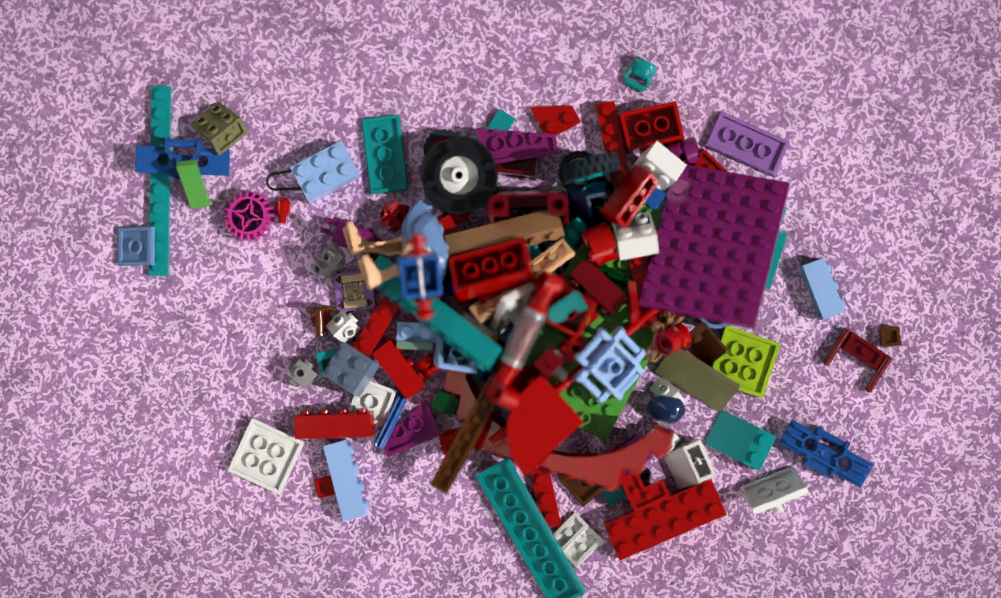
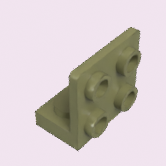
(220, 127)

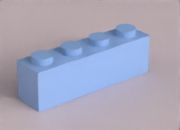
(345, 479)

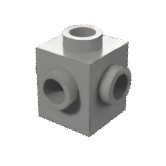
(309, 373)

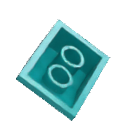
(740, 440)

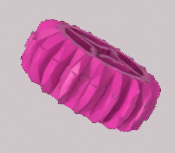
(250, 207)

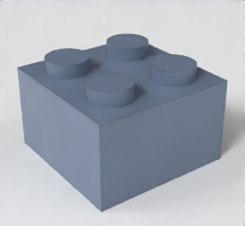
(351, 369)

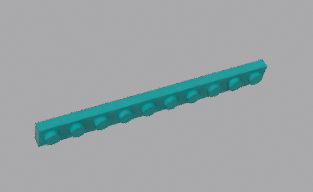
(159, 184)

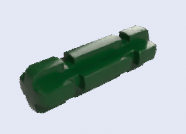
(615, 275)

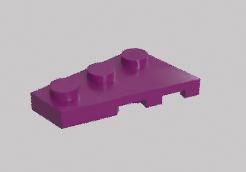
(412, 431)

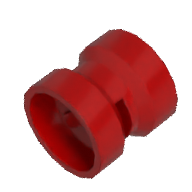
(425, 363)

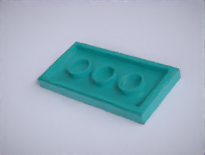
(384, 154)

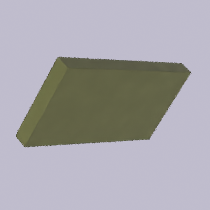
(698, 379)

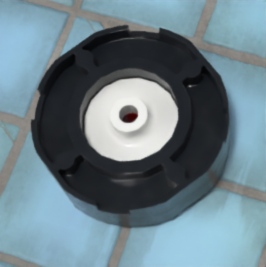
(440, 172)

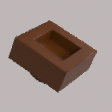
(890, 336)

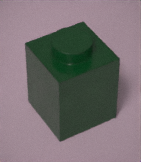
(446, 403)

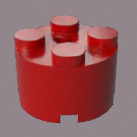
(600, 243)

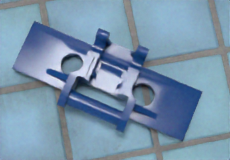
(147, 157)
(823, 458)

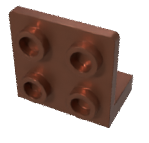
(705, 344)

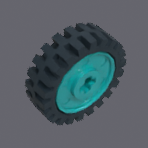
(590, 168)

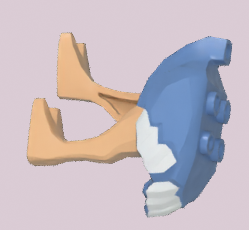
(416, 221)

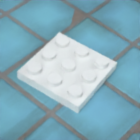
(266, 456)

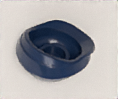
(666, 409)

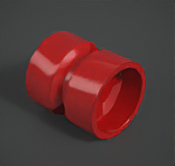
(672, 339)

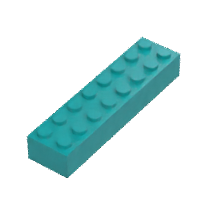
(446, 322)

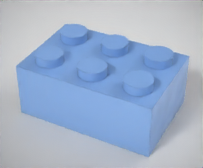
(325, 172)

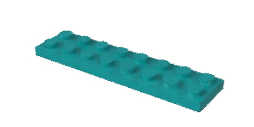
(529, 531)

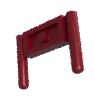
(863, 352)

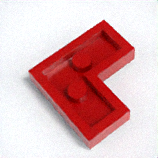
(643, 497)

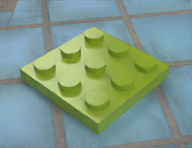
(747, 360)

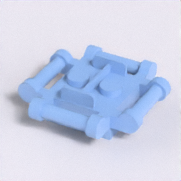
(610, 364)

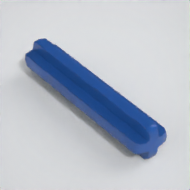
(390, 422)

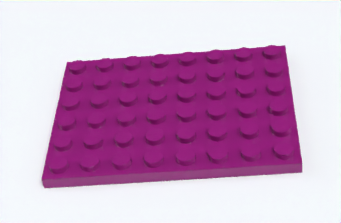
(715, 246)

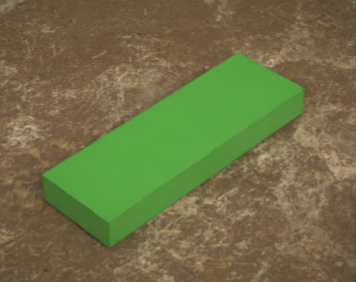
(193, 183)

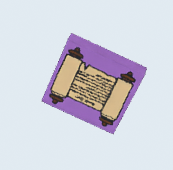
(352, 292)

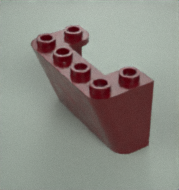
(503, 201)

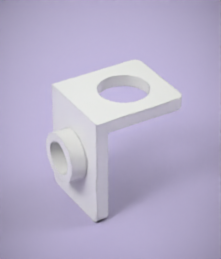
(665, 388)

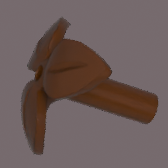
(318, 311)

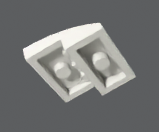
(577, 539)

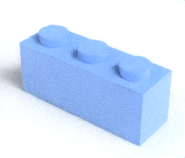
(822, 289)

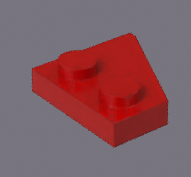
(555, 118)

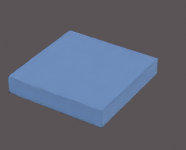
(136, 246)

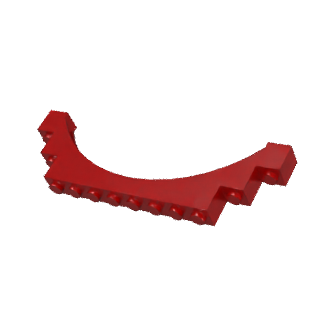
(594, 468)

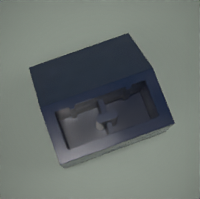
(587, 202)

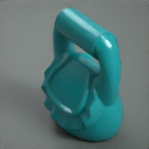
(641, 69)

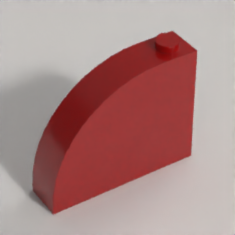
(539, 424)

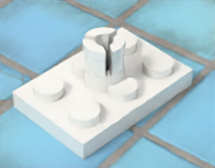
(511, 308)
(774, 491)

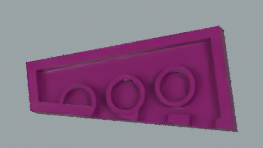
(517, 145)

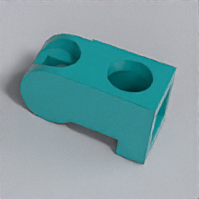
(560, 311)

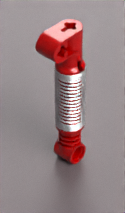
(512, 359)

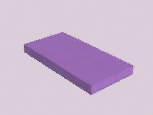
(747, 143)

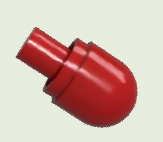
(282, 209)

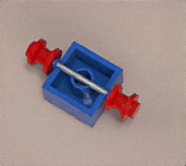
(419, 275)

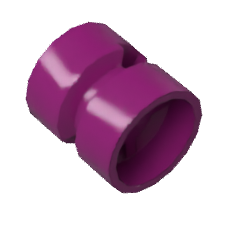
(686, 151)

